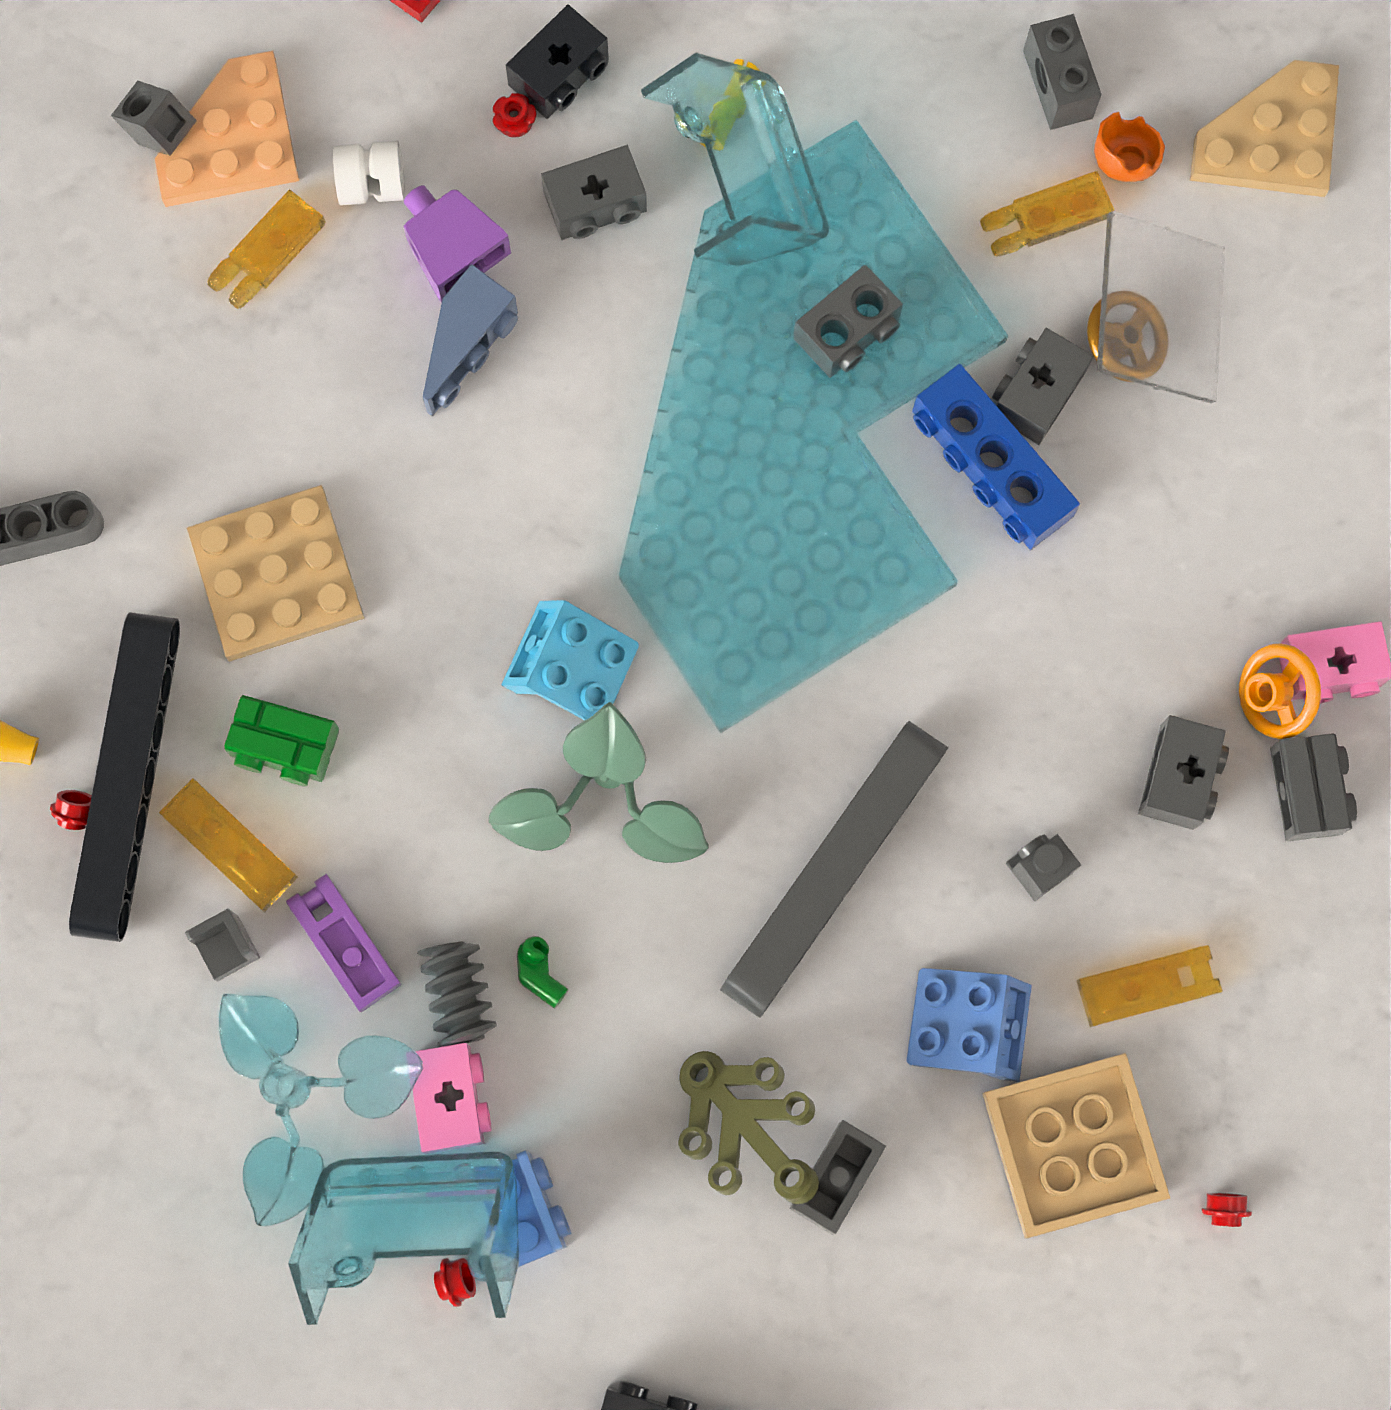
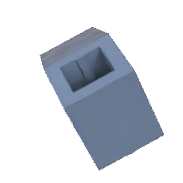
(468, 324)

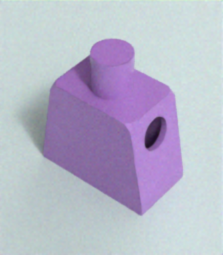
(451, 236)

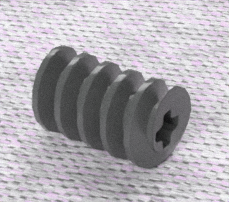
(457, 993)

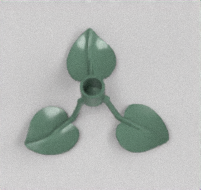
(612, 755)

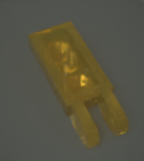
(1050, 213)
(268, 248)

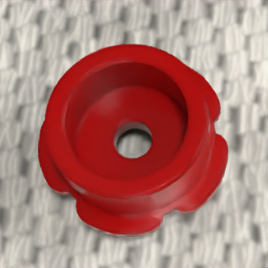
(517, 125)
(71, 809)
(1226, 1209)
(454, 1281)

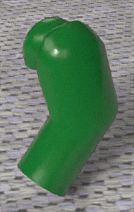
(534, 971)

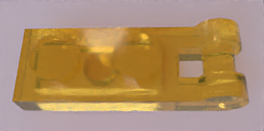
(1147, 986)

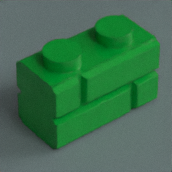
(281, 740)

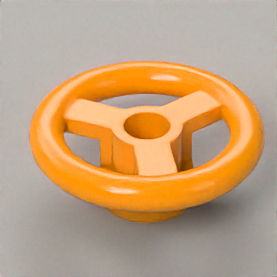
(1275, 690)

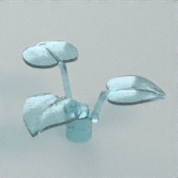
(376, 1081)

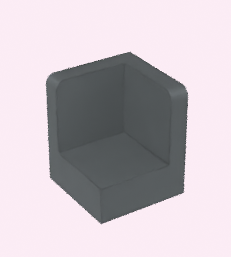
(223, 944)

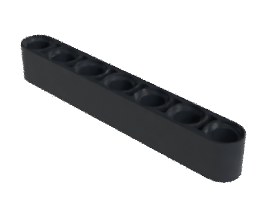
(124, 777)

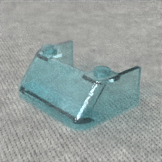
(753, 155)
(408, 1210)

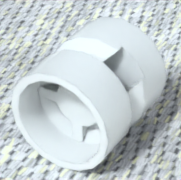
(369, 173)

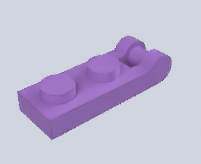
(344, 945)

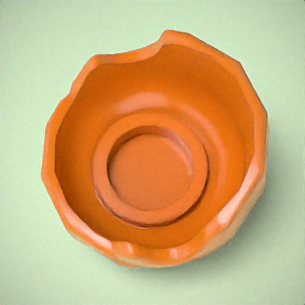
(1128, 148)

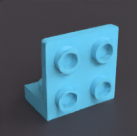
(570, 659)

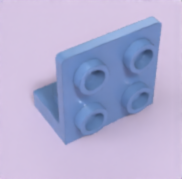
(969, 1022)
(539, 1224)

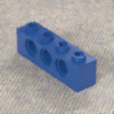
(961, 397)

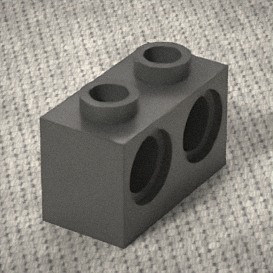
(840, 315)

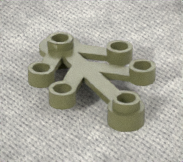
(741, 1119)

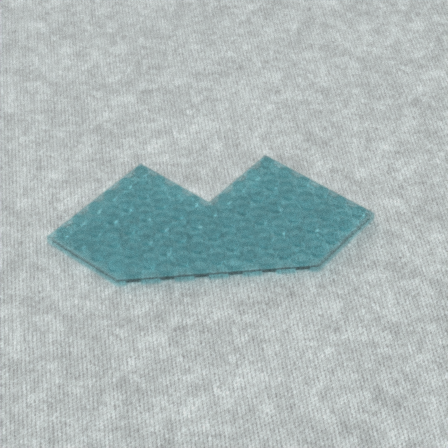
(759, 509)

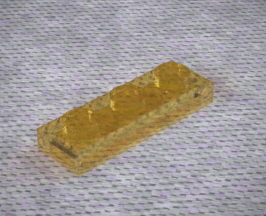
(228, 845)

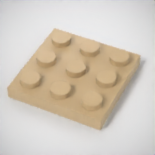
(275, 573)
(1075, 1145)

